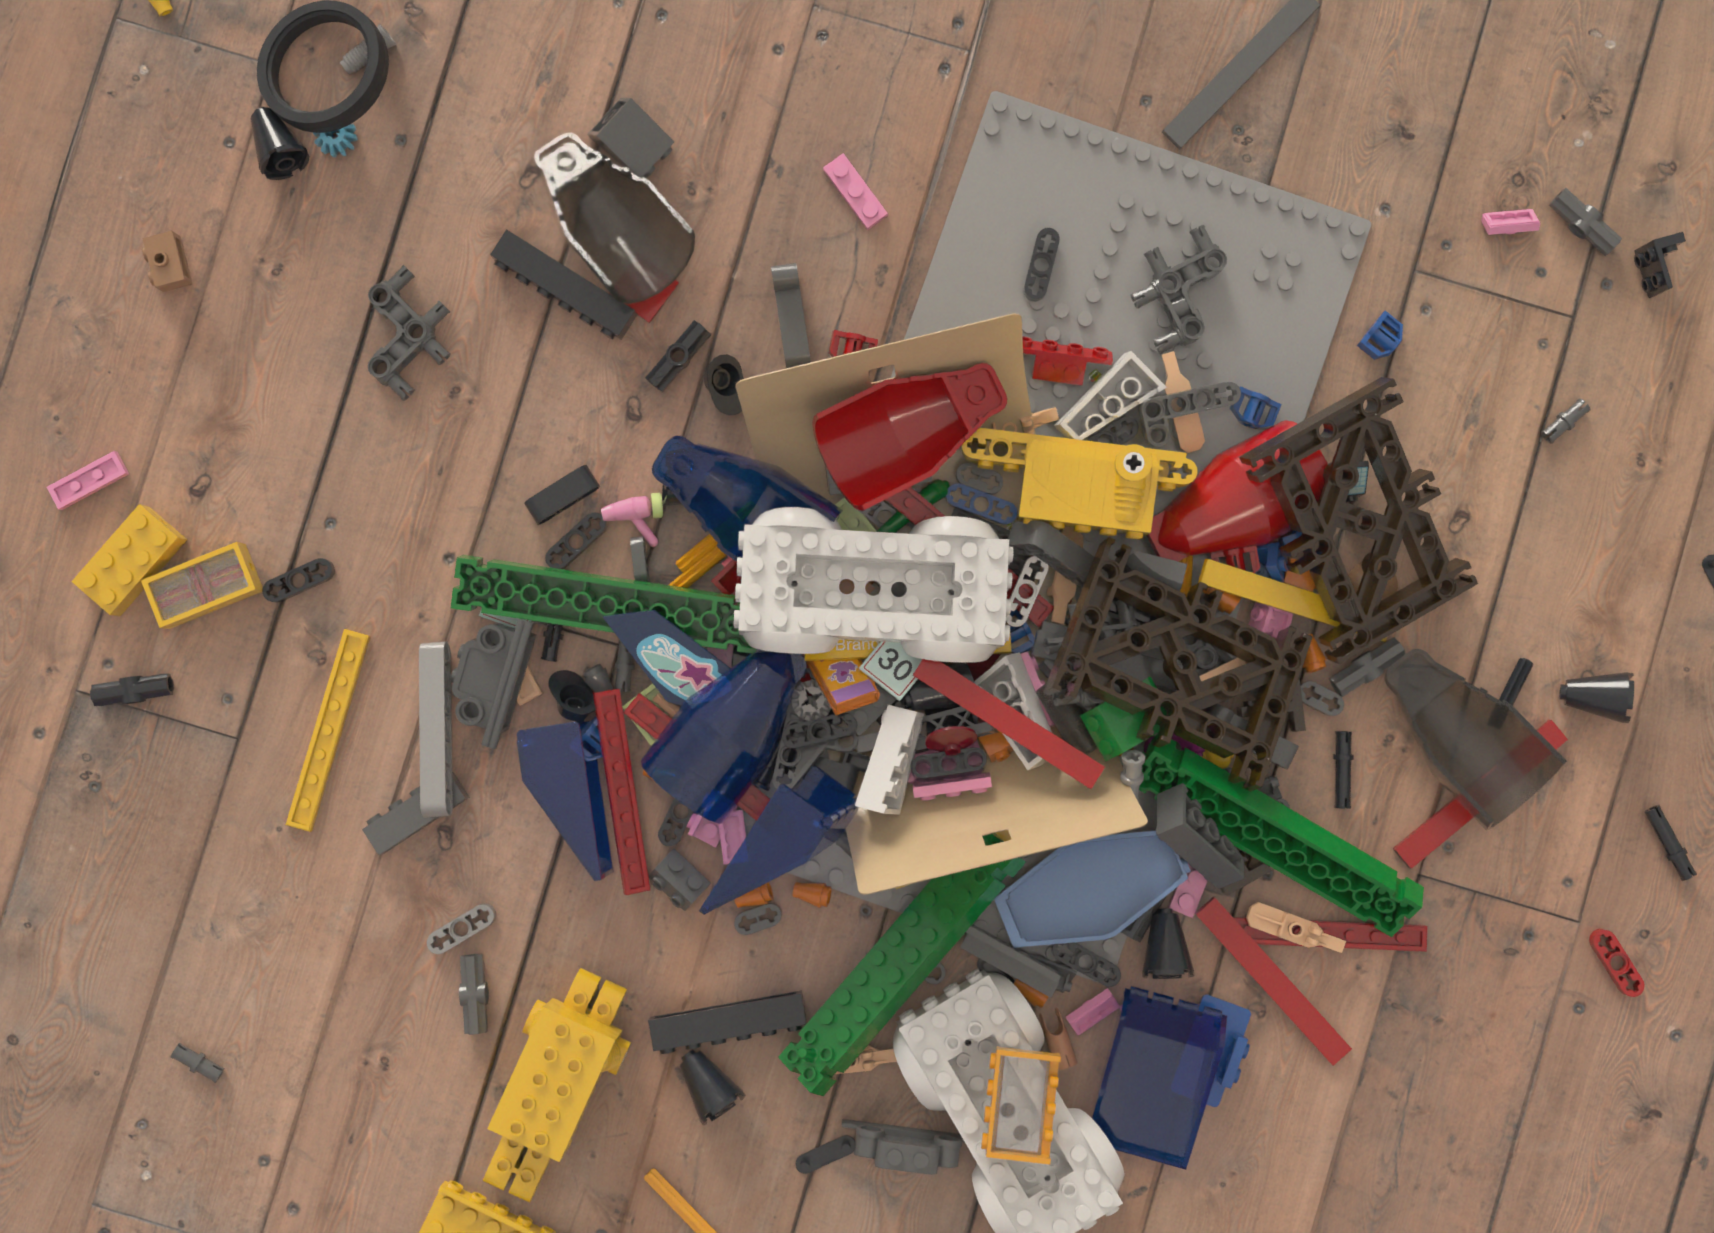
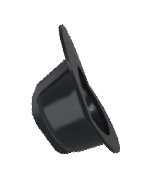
(721, 382)
(572, 695)

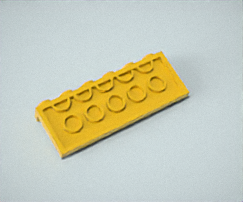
(468, 1212)

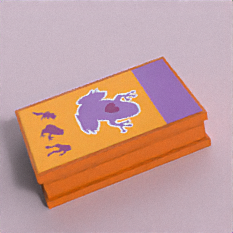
(844, 684)

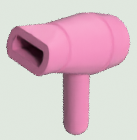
(634, 510)

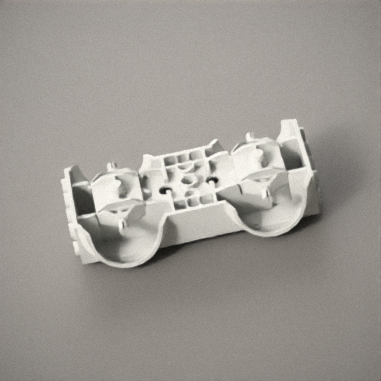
(948, 564)
(946, 1064)

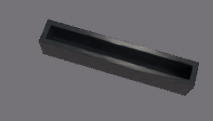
(563, 284)
(727, 1021)

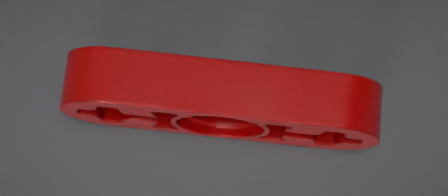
(1612, 943)

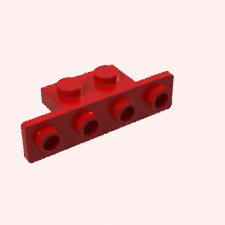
(1063, 362)

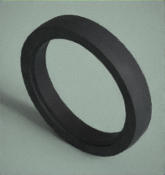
(284, 35)

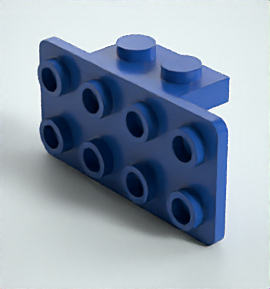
(1235, 1045)

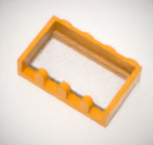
(1021, 1105)

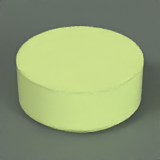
(656, 502)

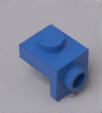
(1273, 559)

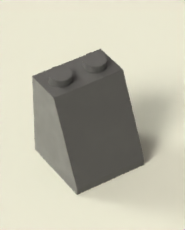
(632, 137)

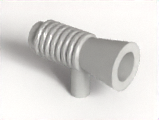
(357, 57)

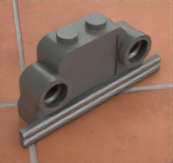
(492, 677)
(905, 1147)

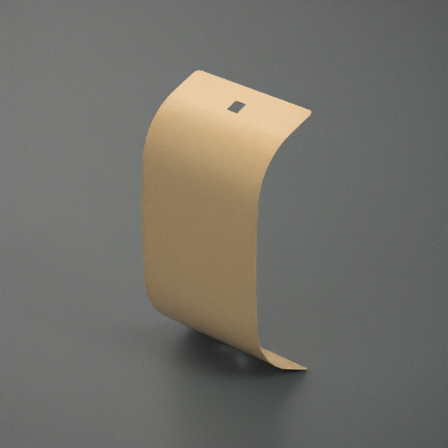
(1036, 805)

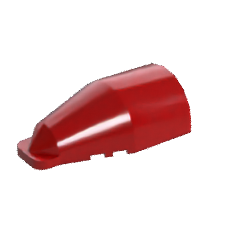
(903, 430)
(1226, 508)

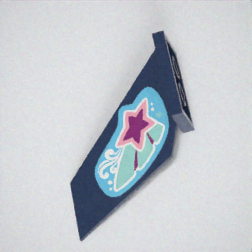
(666, 654)

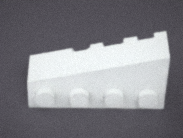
(1115, 393)
(1012, 685)
(890, 761)

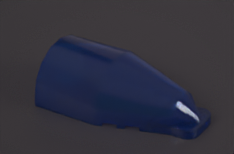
(730, 489)
(725, 734)

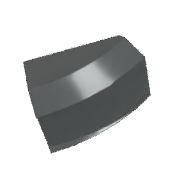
(1159, 568)

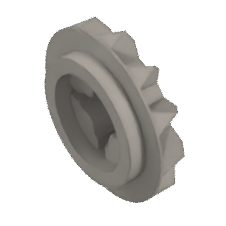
(809, 712)

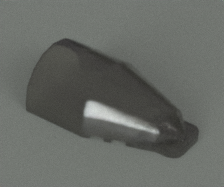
(615, 220)
(1471, 739)

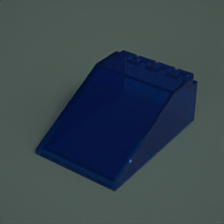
(568, 790)
(786, 835)
(1158, 1075)

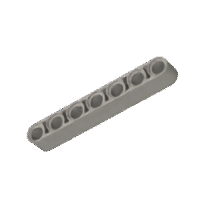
(435, 729)

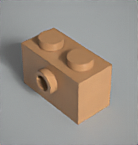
(166, 261)

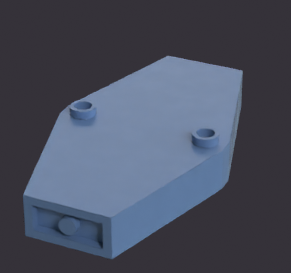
(1090, 889)

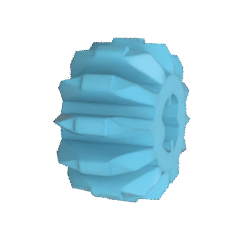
(331, 145)

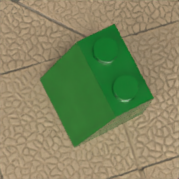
(1114, 728)

